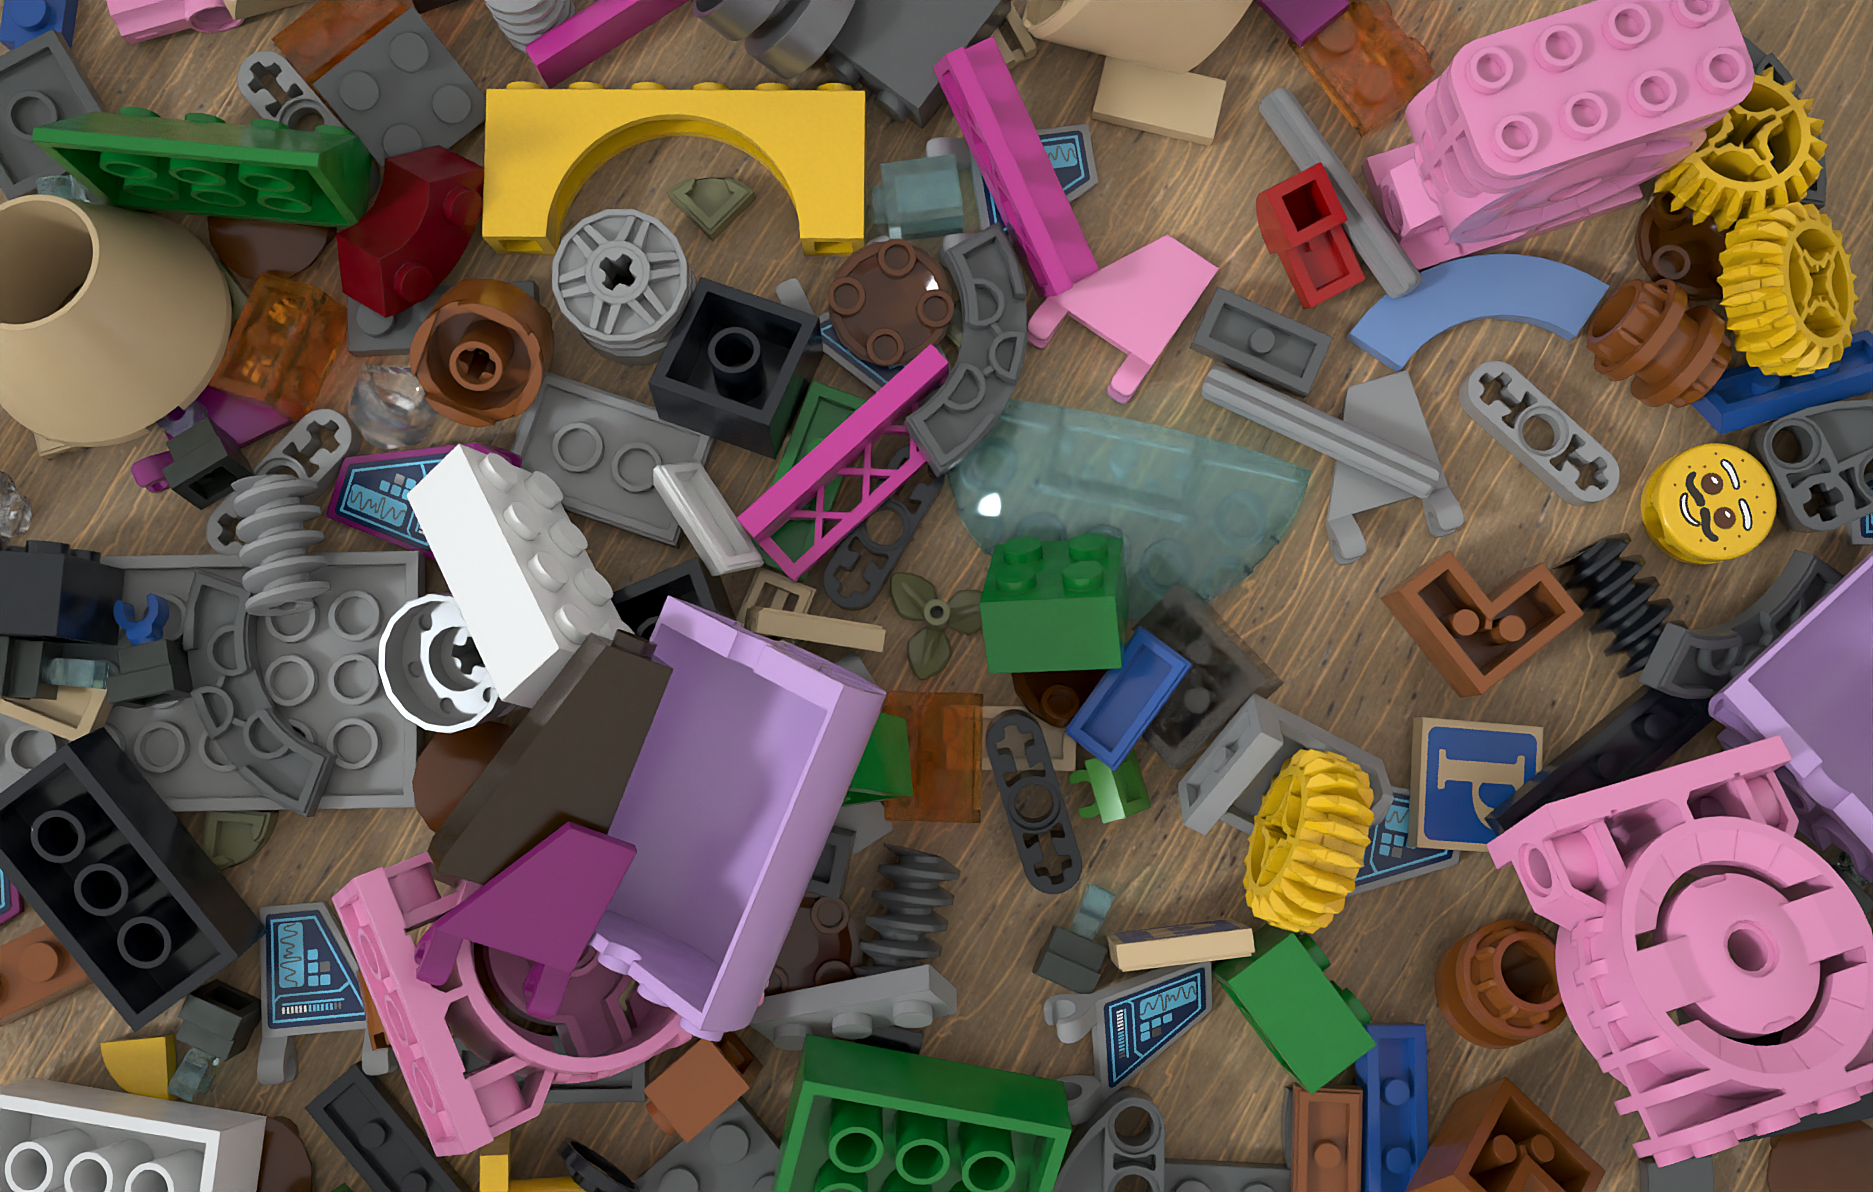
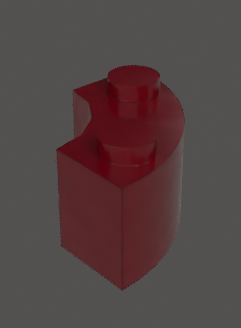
(412, 230)

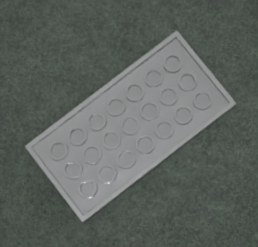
(313, 664)

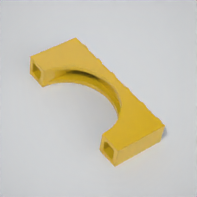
(553, 140)

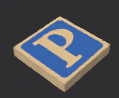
(1463, 775)
(1179, 944)

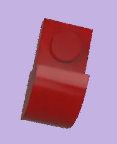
(1304, 227)

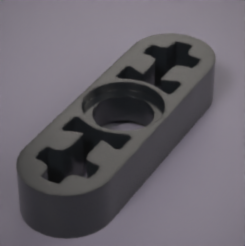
(876, 577)
(1031, 850)

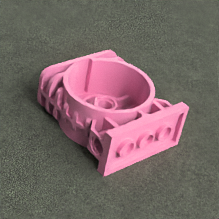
(1557, 123)
(1771, 900)
(477, 1106)

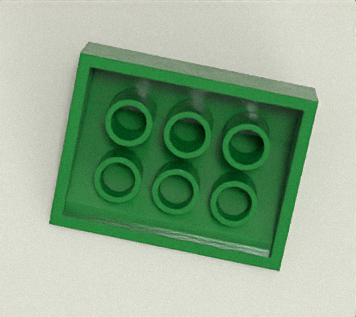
(214, 166)
(917, 1124)

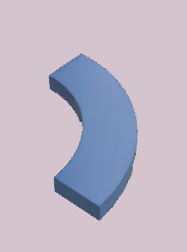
(1476, 289)

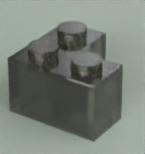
(1216, 685)

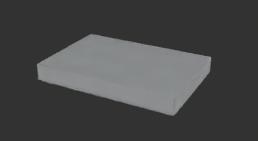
(605, 455)

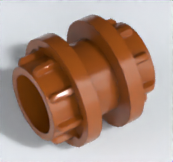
(1667, 349)
(1500, 985)

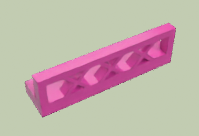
(1015, 167)
(833, 459)

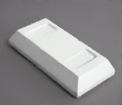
(705, 518)

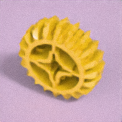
(1738, 181)
(1788, 289)
(1308, 841)

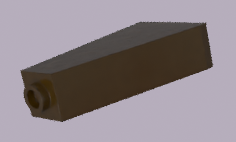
(561, 761)

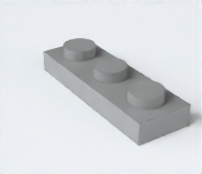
(856, 1007)

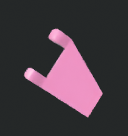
(1131, 305)

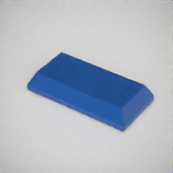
(1128, 698)

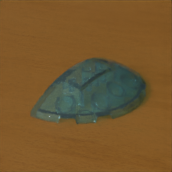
(1179, 499)

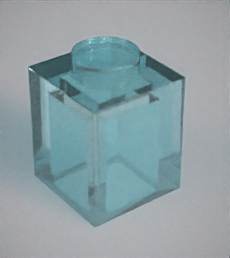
(919, 198)

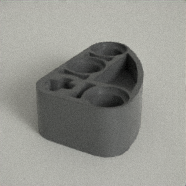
(1831, 460)
(1101, 1156)

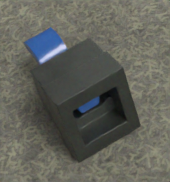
(151, 668)

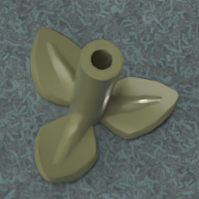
(917, 601)

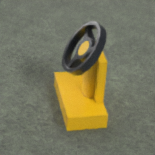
(586, 1167)

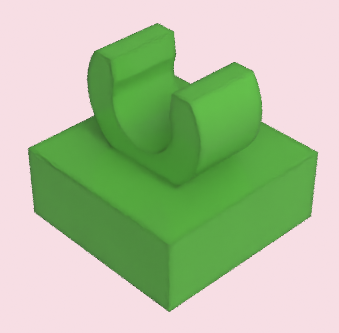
(1116, 793)

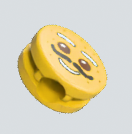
(1708, 504)

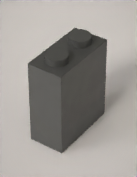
(897, 43)

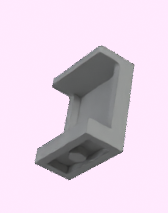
(1247, 753)

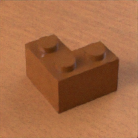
(1478, 636)
(1503, 1144)

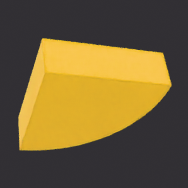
(142, 1064)

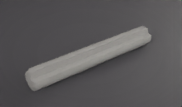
(1364, 225)
(1321, 431)

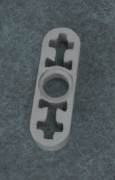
(303, 100)
(305, 440)
(1564, 475)

